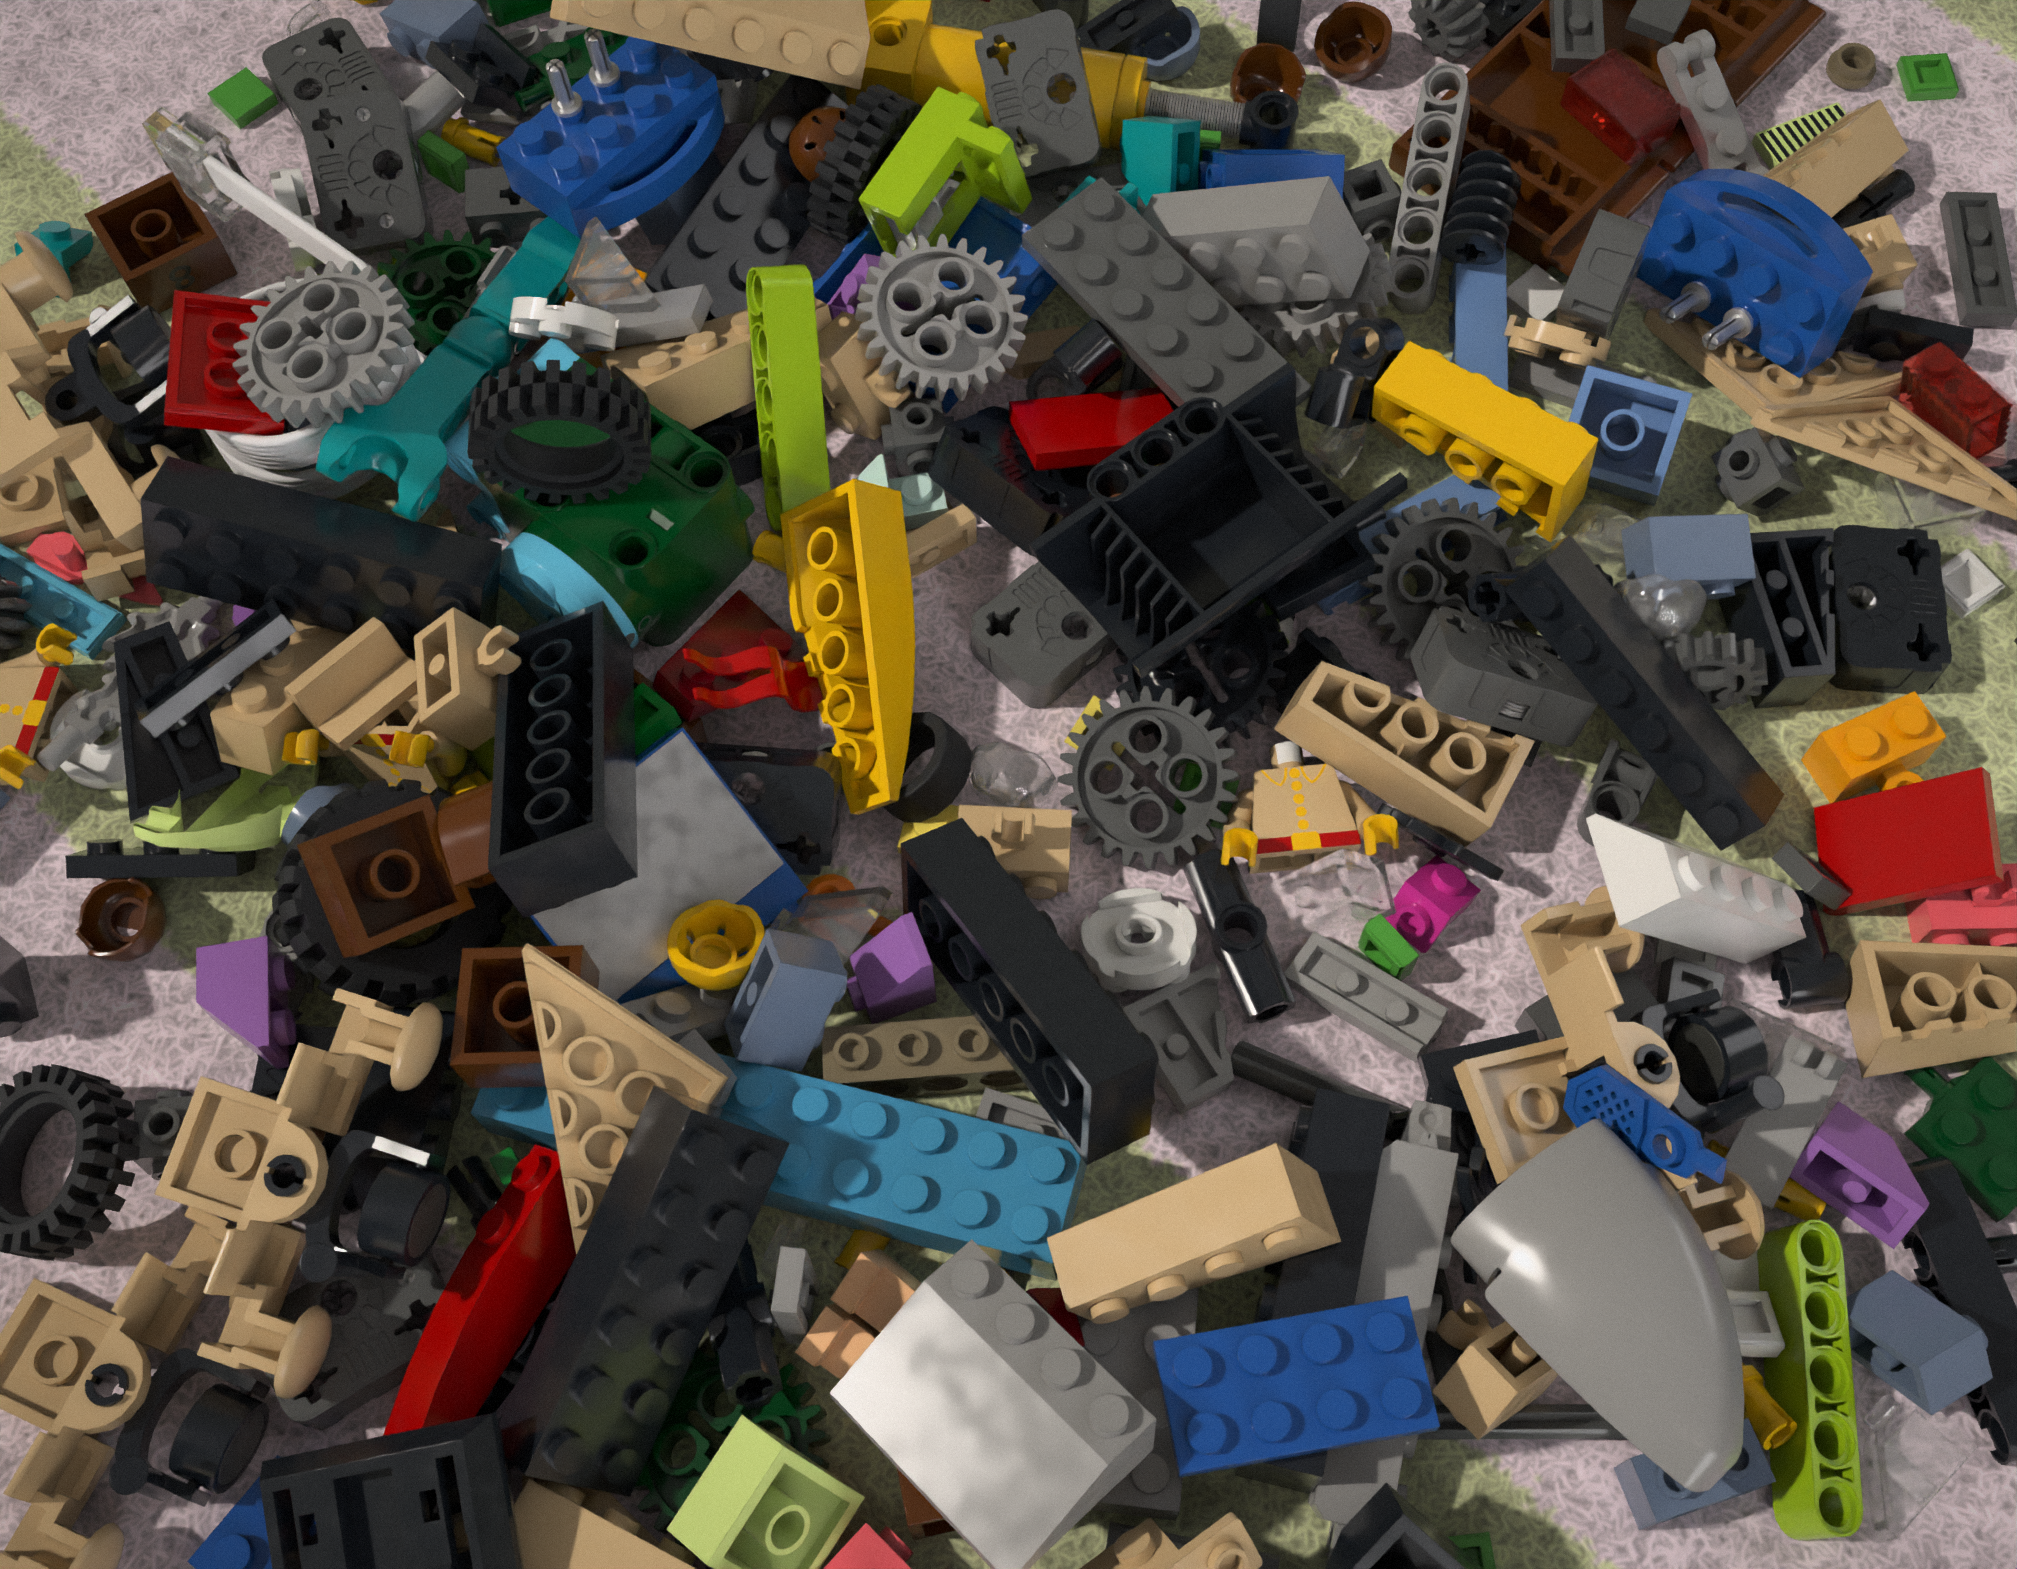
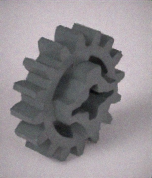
(1720, 666)

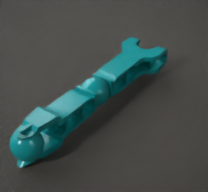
(410, 429)

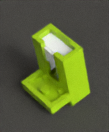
(941, 173)

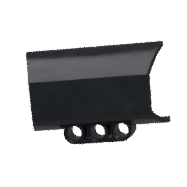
(1204, 526)

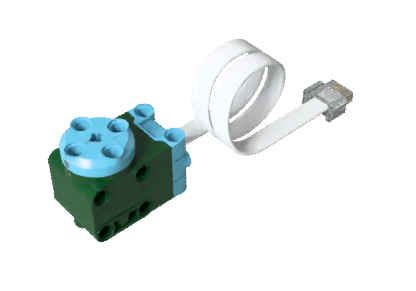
(646, 553)

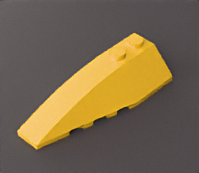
(857, 616)

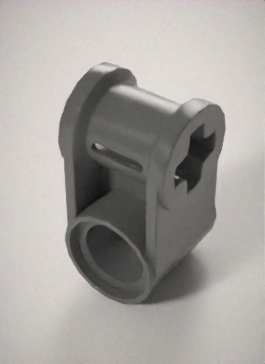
(1618, 787)

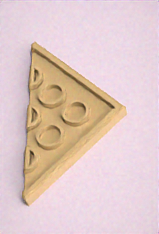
(1758, 382)
(1891, 441)
(599, 1076)

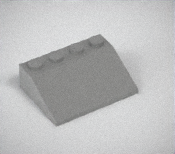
(994, 1411)

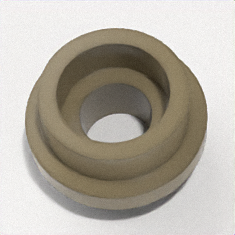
(1851, 66)

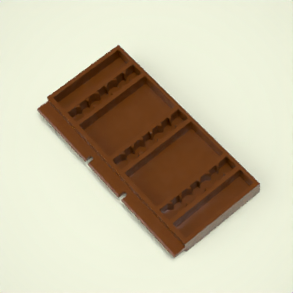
(1560, 162)

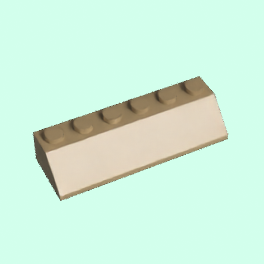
(790, 36)

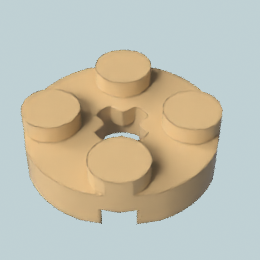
(1568, 342)

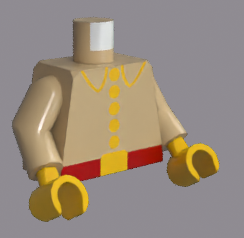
(29, 699)
(389, 751)
(1300, 816)

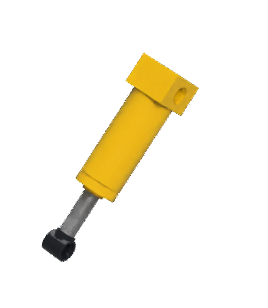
(918, 56)

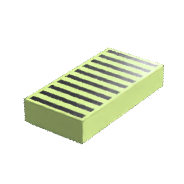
(1786, 138)

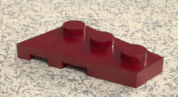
(732, 629)

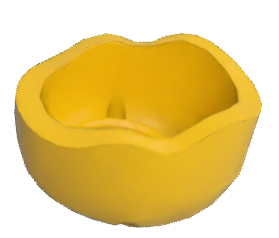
(713, 958)

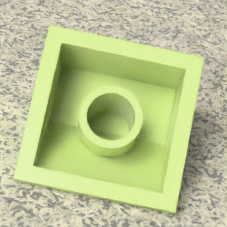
(764, 1506)

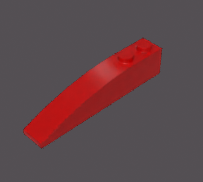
(490, 1299)

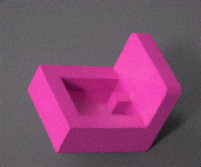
(1431, 902)

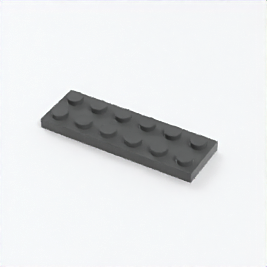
(1151, 299)

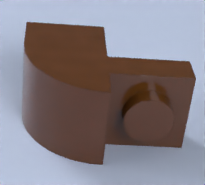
(465, 835)

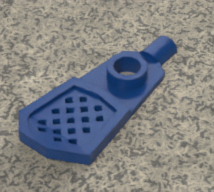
(1641, 1123)

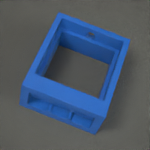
(1257, 166)

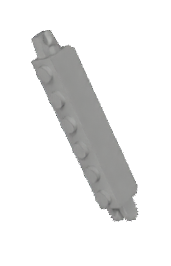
(1399, 1259)

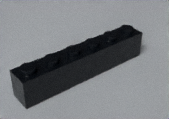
(1645, 693)

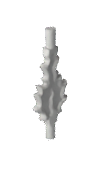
(96, 709)

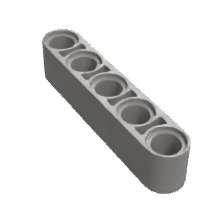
(1424, 167)

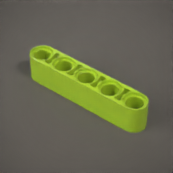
(787, 387)
(1812, 1380)

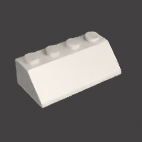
(1693, 894)

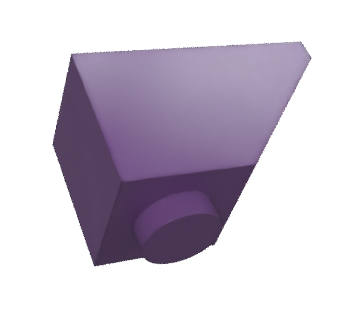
(892, 972)
(1861, 1175)

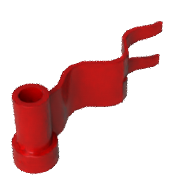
(785, 681)

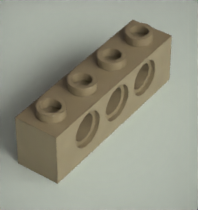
(917, 1058)

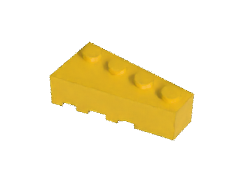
(1487, 435)

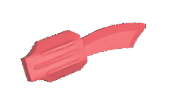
(65, 558)

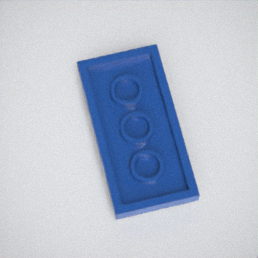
(1294, 1386)

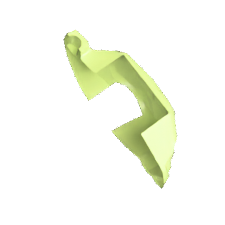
(234, 822)

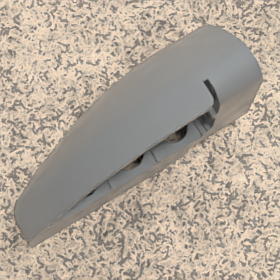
(1617, 1297)

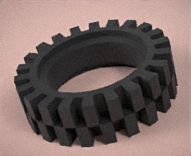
(854, 158)
(566, 397)
(95, 1168)

